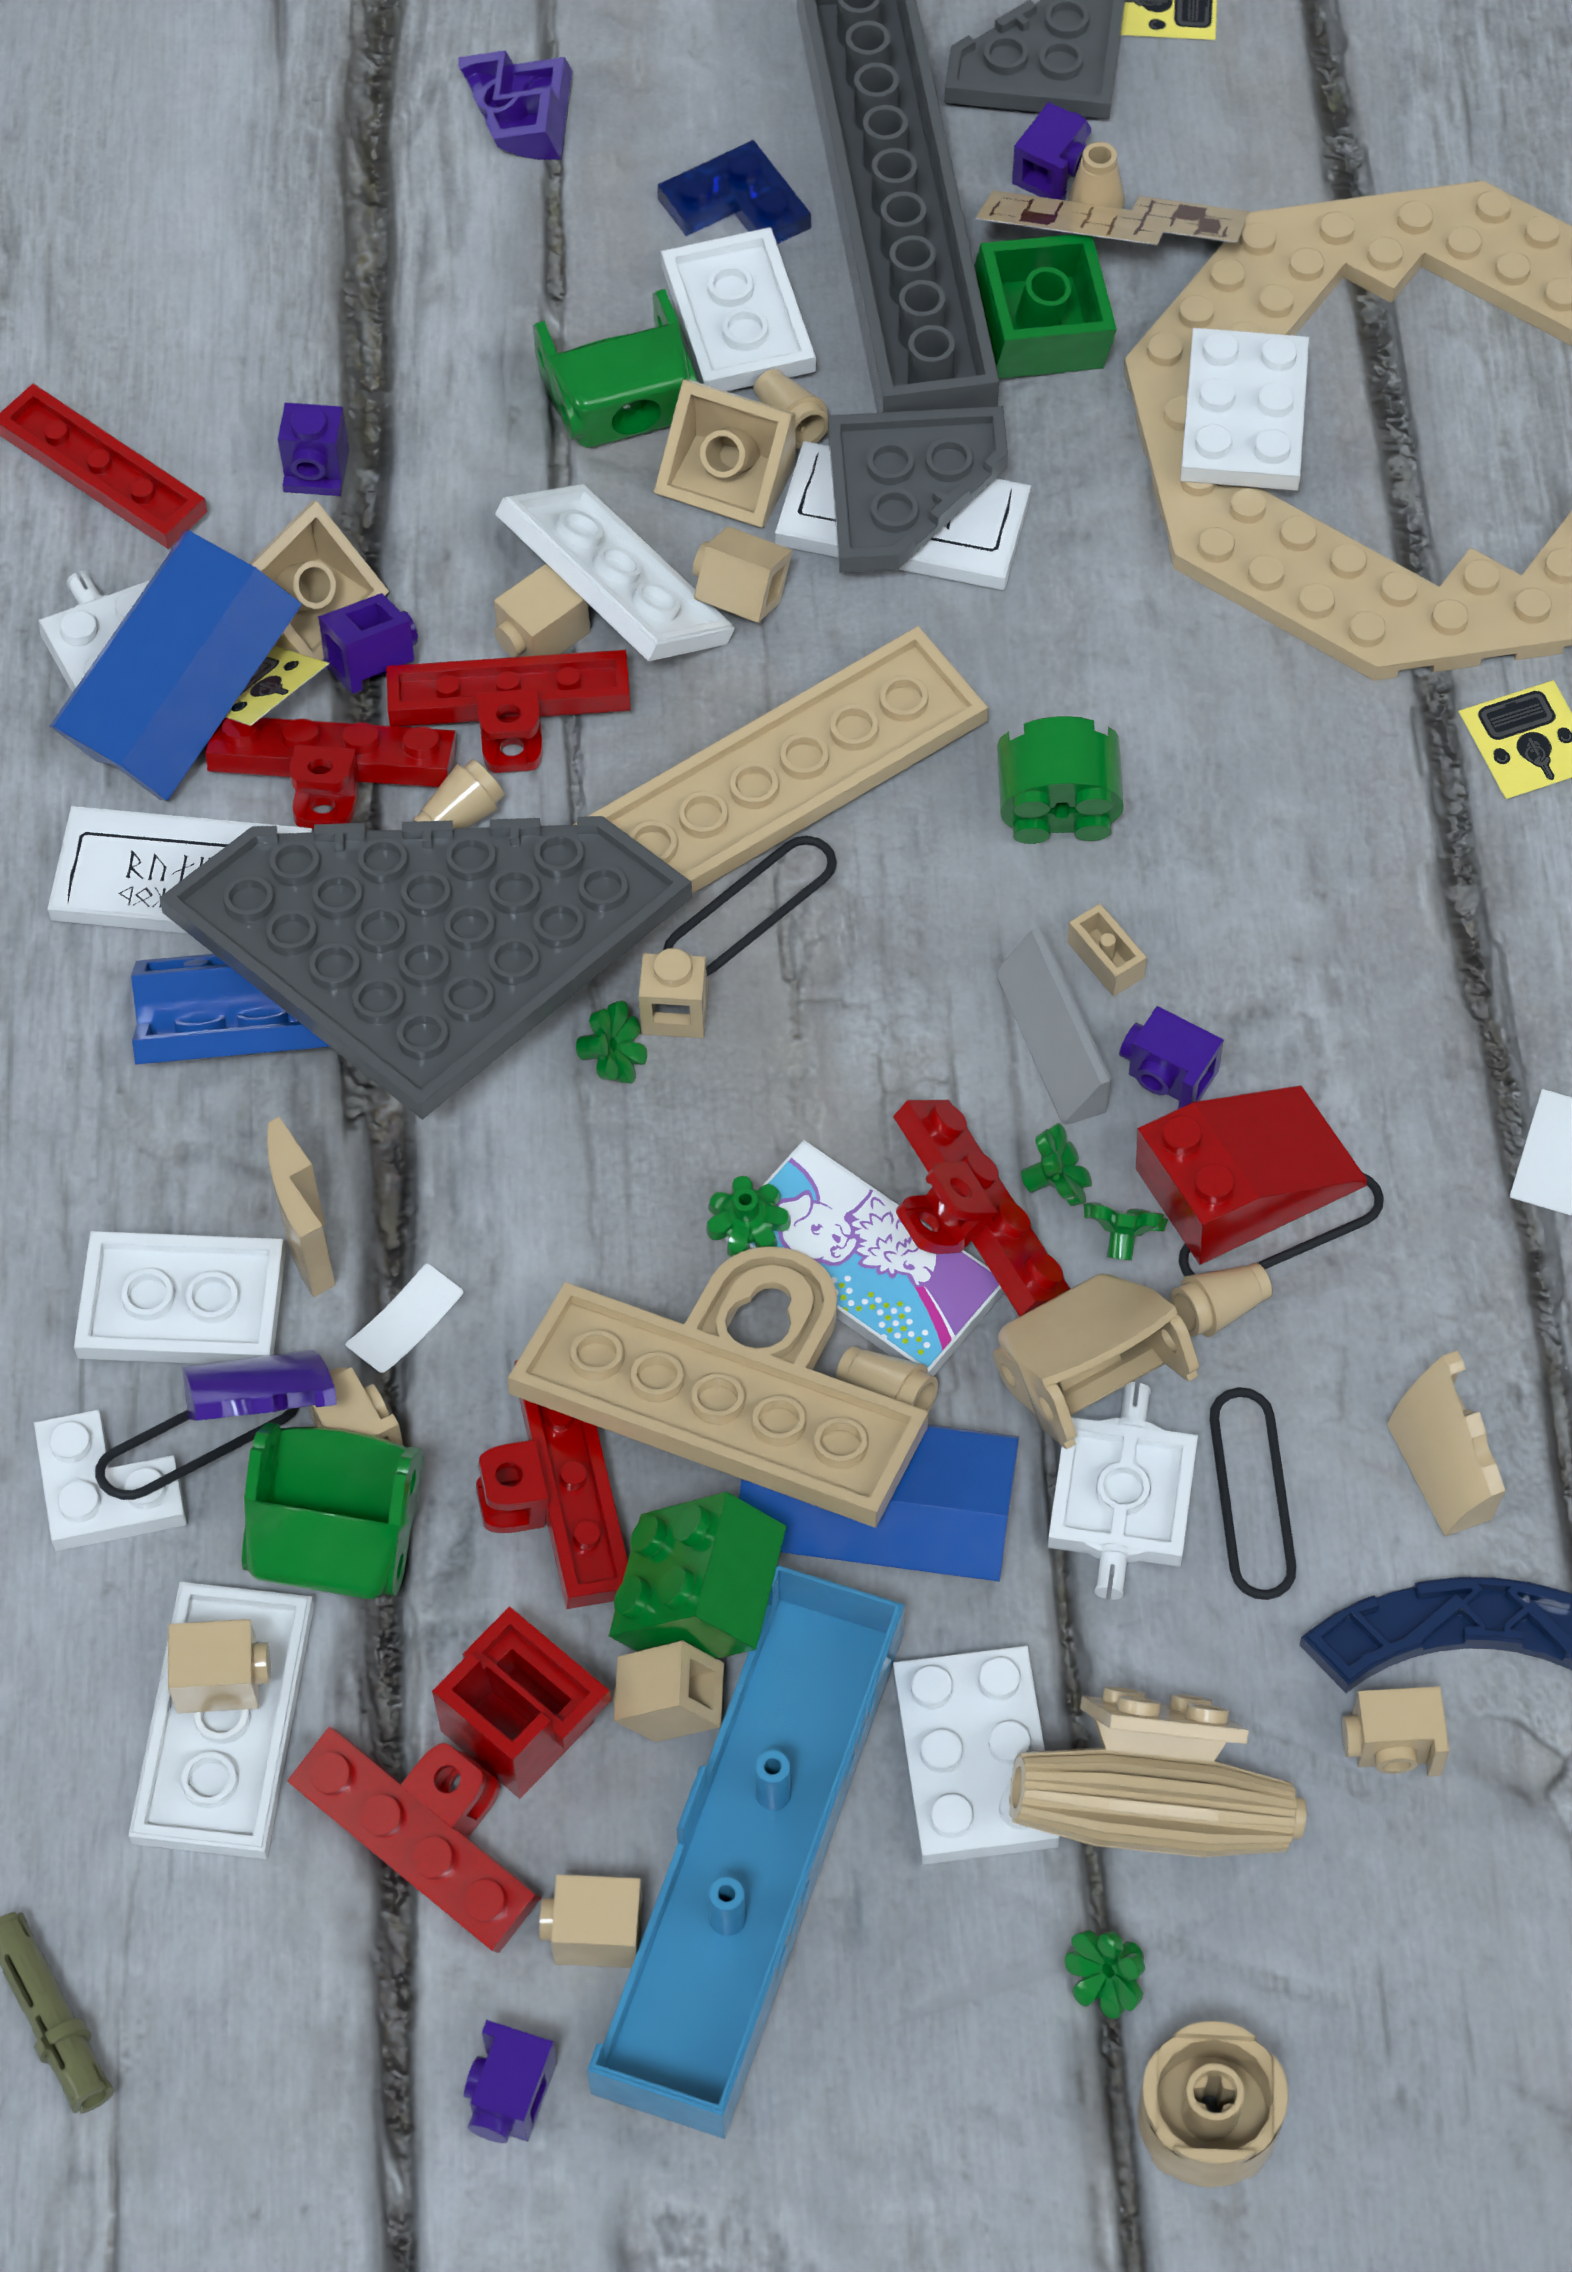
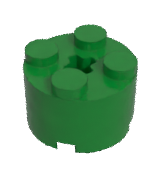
(1060, 780)

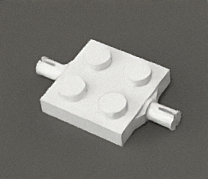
(81, 632)
(1123, 1492)

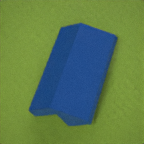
(176, 664)
(206, 1011)
(940, 1520)

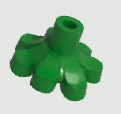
(613, 1043)
(1057, 1167)
(747, 1216)
(1124, 1227)
(1107, 1971)

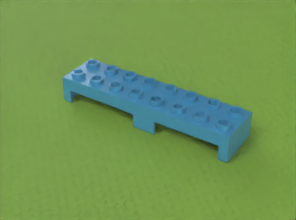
(749, 1854)

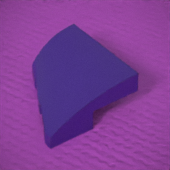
(521, 101)
(257, 1385)

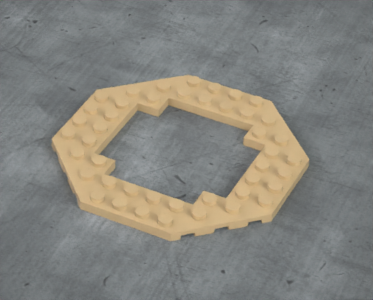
(1281, 558)

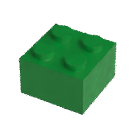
(1045, 305)
(698, 1577)

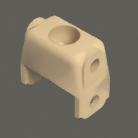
(1088, 1348)

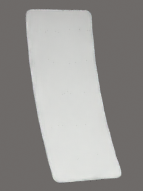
(406, 1319)

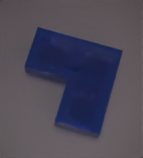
(737, 184)

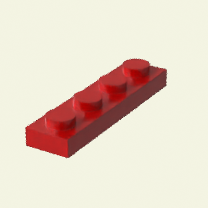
(101, 466)

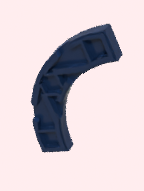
(1442, 1618)

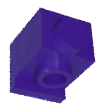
(1050, 152)
(313, 449)
(366, 639)
(1172, 1056)
(509, 2083)

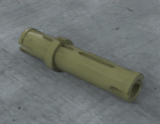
(59, 2035)

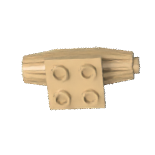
(1156, 1783)

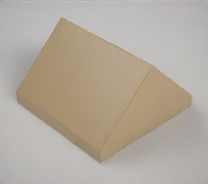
(727, 454)
(317, 569)

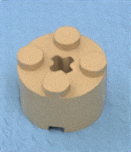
(1248, 2088)

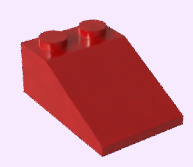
(1243, 1167)

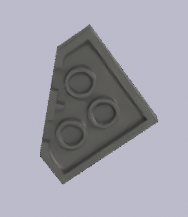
(1039, 56)
(907, 477)

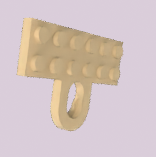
(726, 1402)

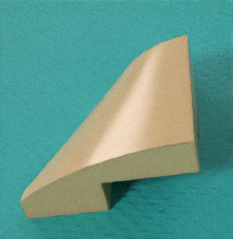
(1447, 1449)

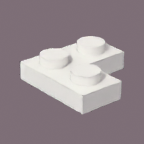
(76, 1504)

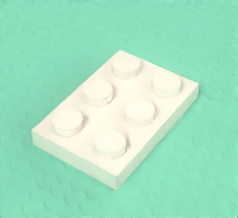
(737, 309)
(1245, 409)
(179, 1297)
(960, 1740)

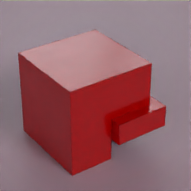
(517, 1702)

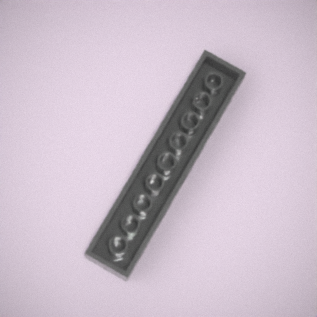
(898, 206)

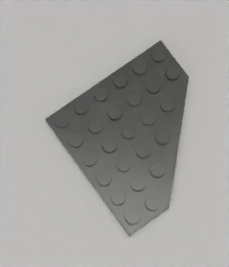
(428, 939)

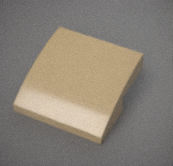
(299, 1207)

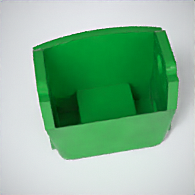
(619, 382)
(329, 1510)

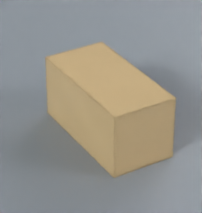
(1106, 949)

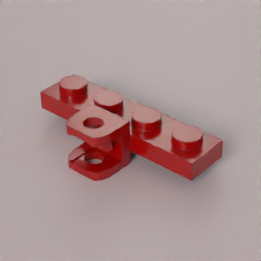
(508, 697)
(331, 759)
(973, 1206)
(563, 1482)
(422, 1828)

